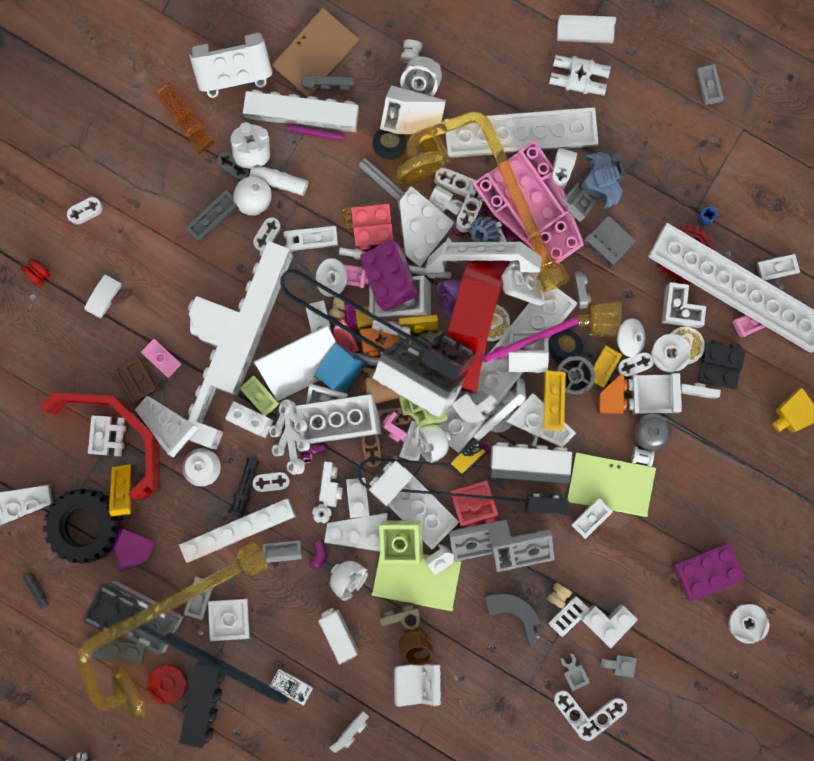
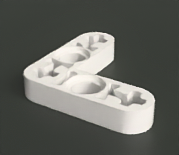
(468, 192)
(584, 720)

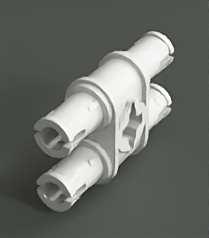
(587, 69)

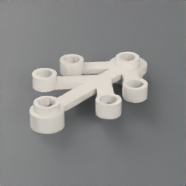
(291, 434)

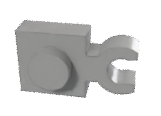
(575, 674)

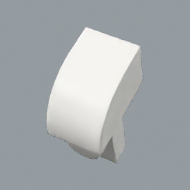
(470, 412)

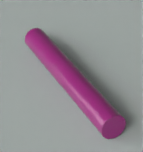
(315, 132)

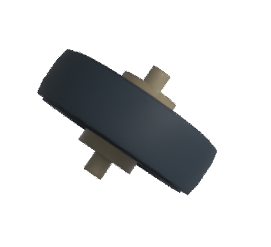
(389, 144)

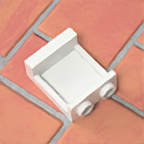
(655, 394)
(249, 419)

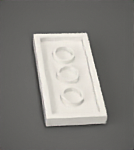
(416, 506)

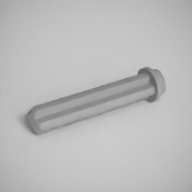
(381, 179)

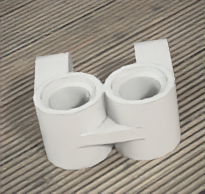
(563, 166)

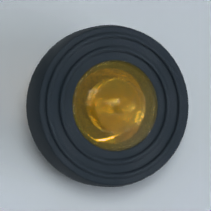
(565, 345)

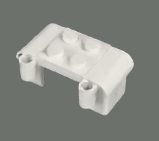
(231, 65)

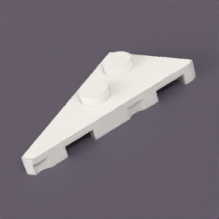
(504, 408)

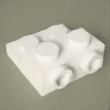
(330, 491)

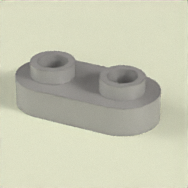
(580, 281)

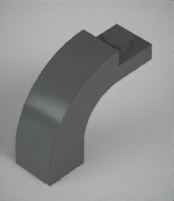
(510, 603)

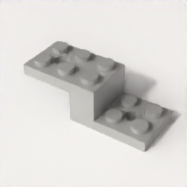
(496, 540)

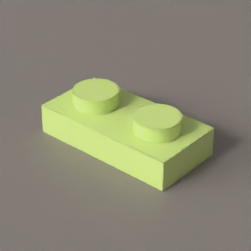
(259, 396)

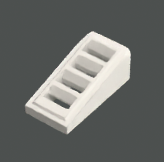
(584, 610)

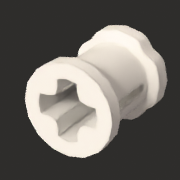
(642, 456)

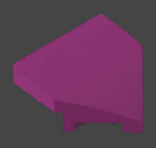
(130, 549)

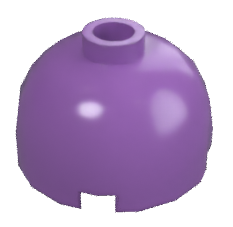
(448, 292)

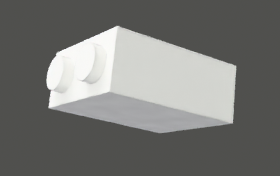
(338, 635)

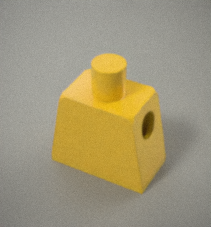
(795, 412)

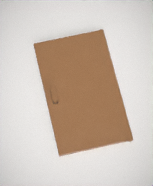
(318, 53)

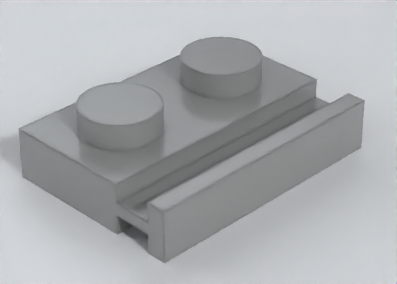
(578, 202)

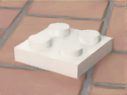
(228, 619)

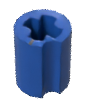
(707, 216)

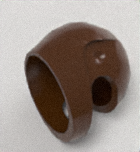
(413, 642)

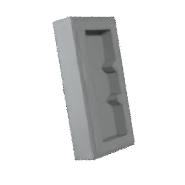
(282, 551)

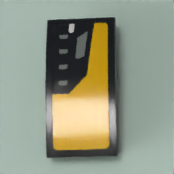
(467, 458)

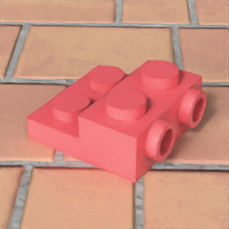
(371, 225)
(475, 510)

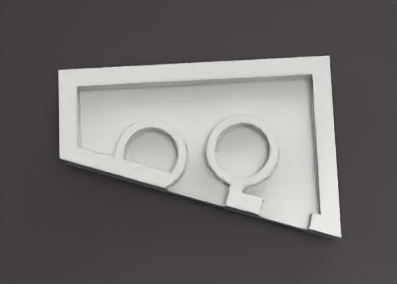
(356, 532)

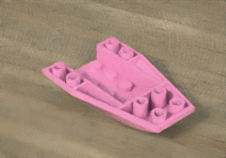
(543, 198)

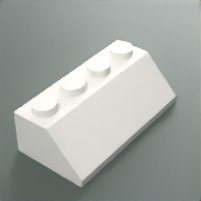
(340, 419)

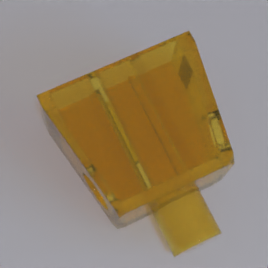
(603, 319)

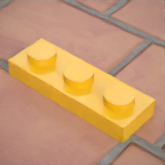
(554, 401)
(120, 488)

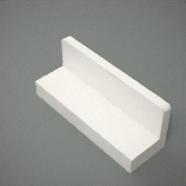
(585, 28)

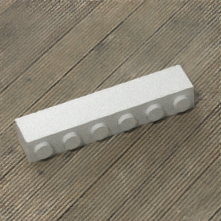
(301, 111)
(237, 530)

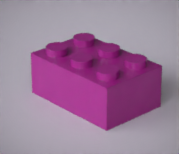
(389, 275)
(708, 571)

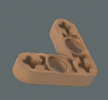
(377, 444)

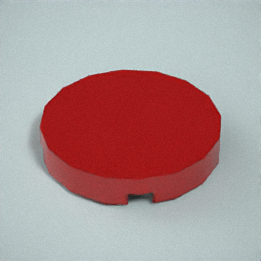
(167, 684)

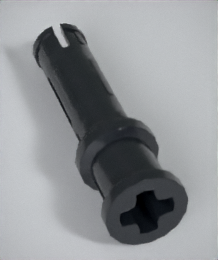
(244, 498)

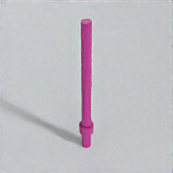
(501, 352)

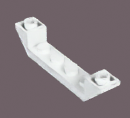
(480, 251)

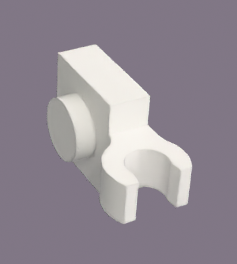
(442, 199)

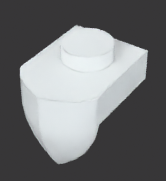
(440, 560)

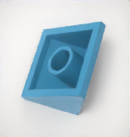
(340, 368)

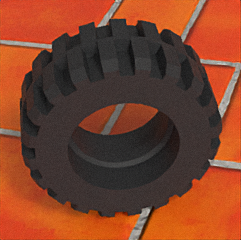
(58, 531)

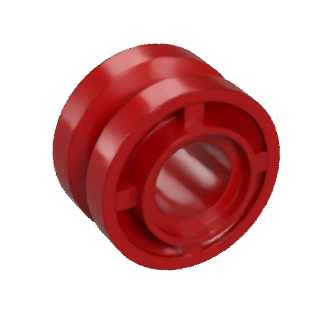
(36, 272)

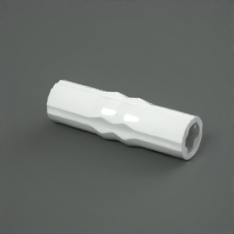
(280, 179)

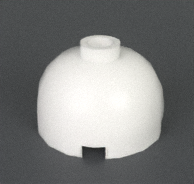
(252, 195)
(433, 442)
(346, 578)

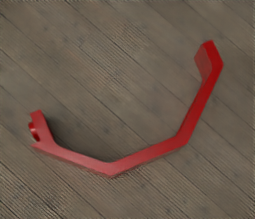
(475, 312)
(151, 481)

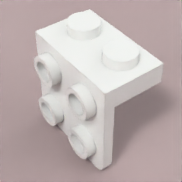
(417, 684)

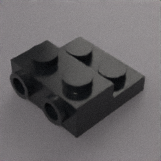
(721, 364)

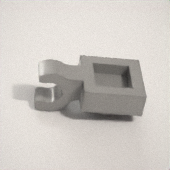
(622, 665)

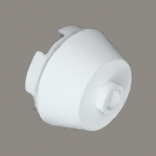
(201, 467)

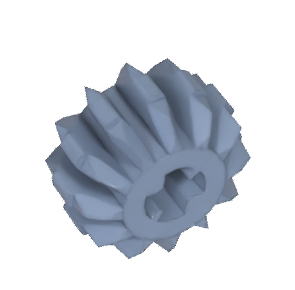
(484, 230)

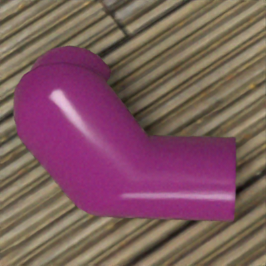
(314, 449)
(320, 556)

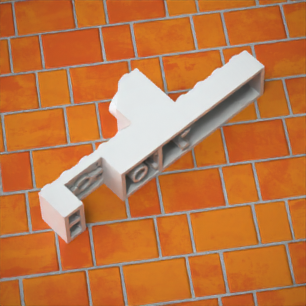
(234, 336)

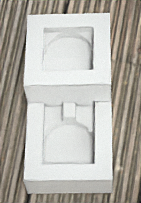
(102, 295)

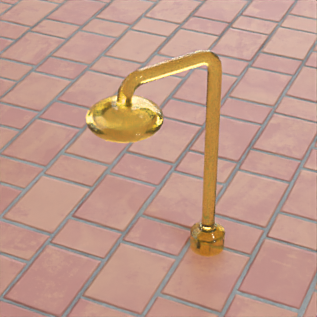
(426, 163)
(248, 561)

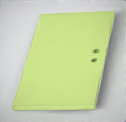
(617, 483)
(417, 584)

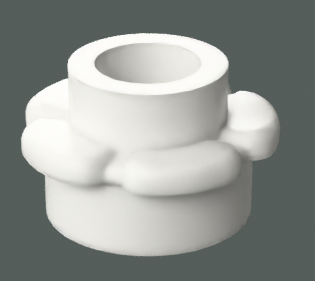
(321, 508)

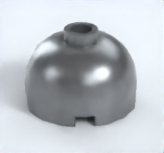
(578, 375)
(651, 432)

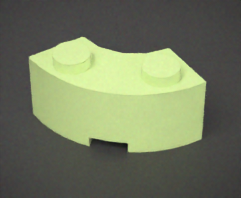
(420, 414)

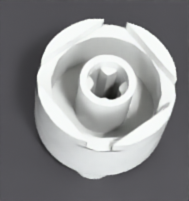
(421, 76)
(250, 145)

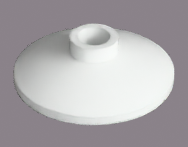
(332, 275)
(631, 337)

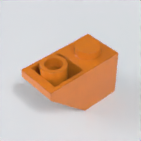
(611, 398)

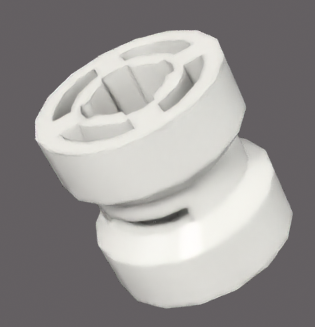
(411, 50)

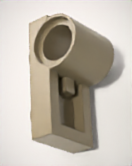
(391, 617)

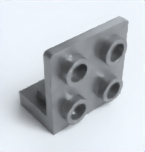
(609, 242)

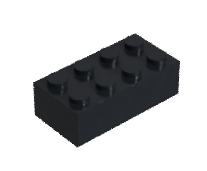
(201, 706)

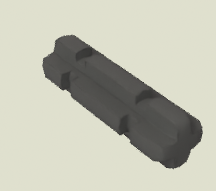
(35, 591)

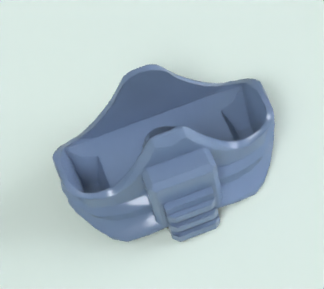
(603, 179)

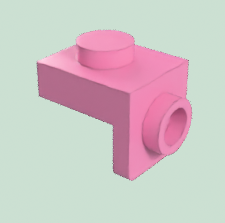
(356, 276)
(395, 433)

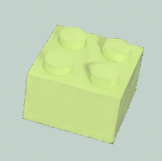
(401, 542)

